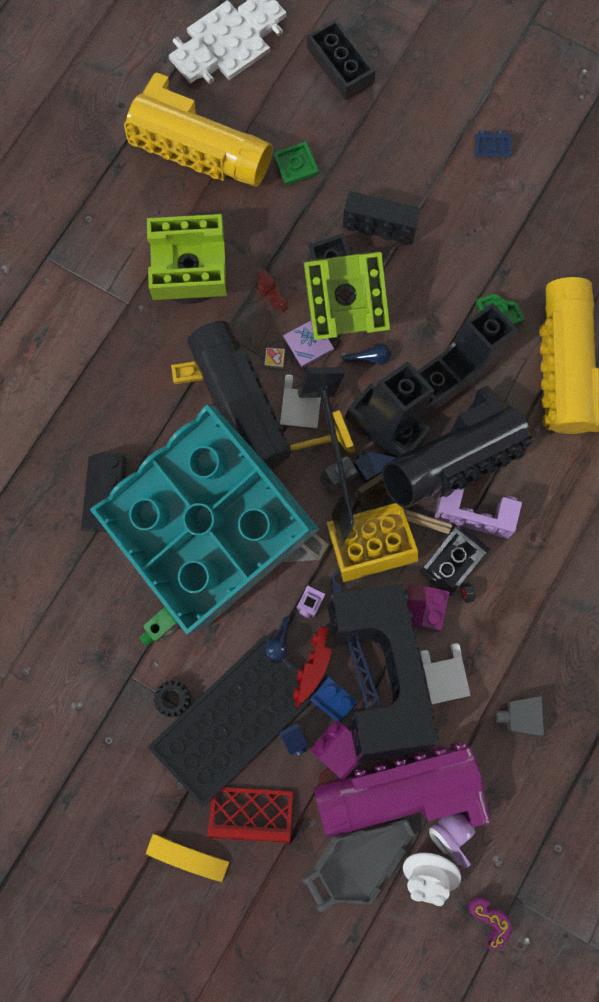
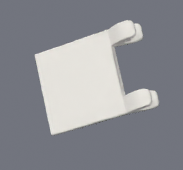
(296, 410)
(447, 677)

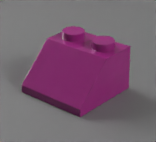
(427, 607)
(336, 750)

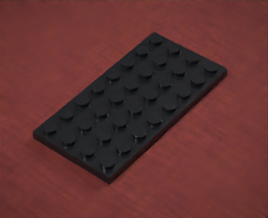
(229, 723)

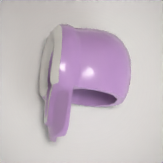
(451, 834)

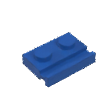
(332, 699)

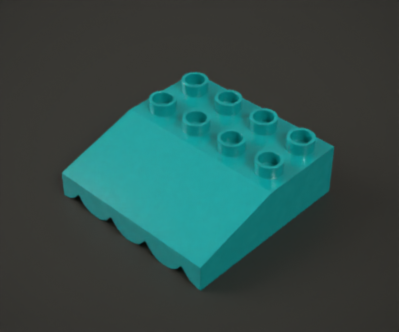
(204, 520)

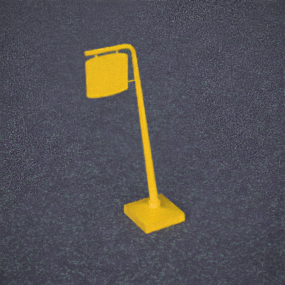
(342, 436)

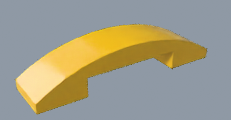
(187, 858)

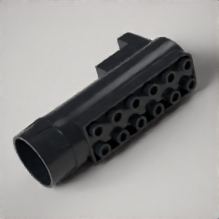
(236, 391)
(477, 445)

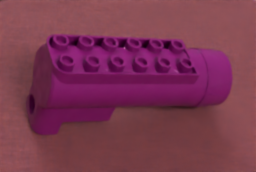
(428, 783)

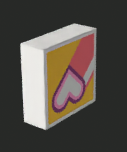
(274, 358)

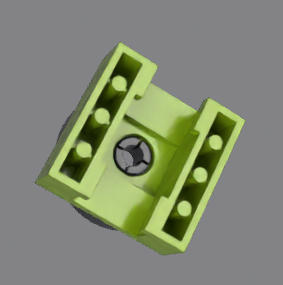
(185, 242)
(366, 304)

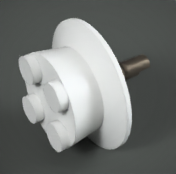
(431, 877)

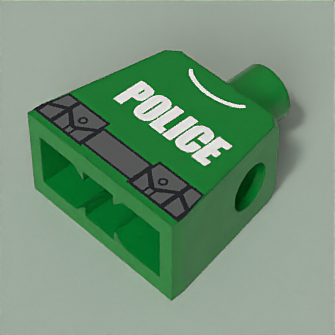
(167, 626)

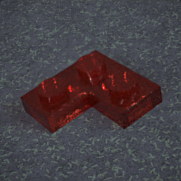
(268, 289)

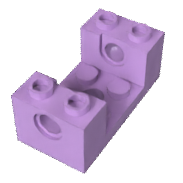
(501, 525)

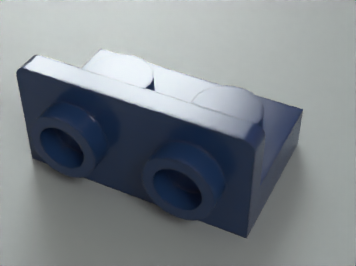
(492, 144)

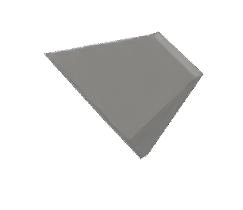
(310, 550)

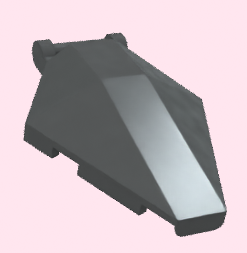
(358, 863)

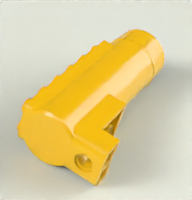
(171, 128)
(569, 358)

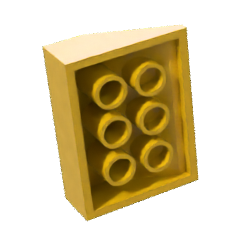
(375, 544)

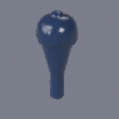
(379, 354)
(277, 646)

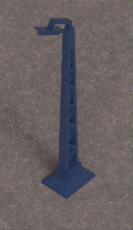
(336, 588)

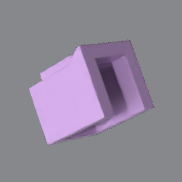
(315, 594)

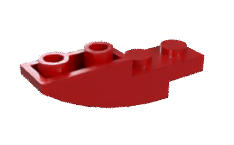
(312, 673)

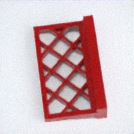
(251, 833)

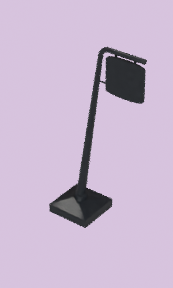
(324, 384)

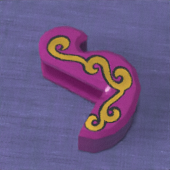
(493, 917)

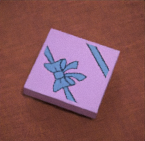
(305, 347)

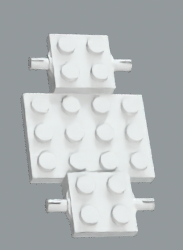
(227, 39)

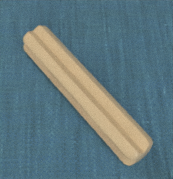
(427, 521)

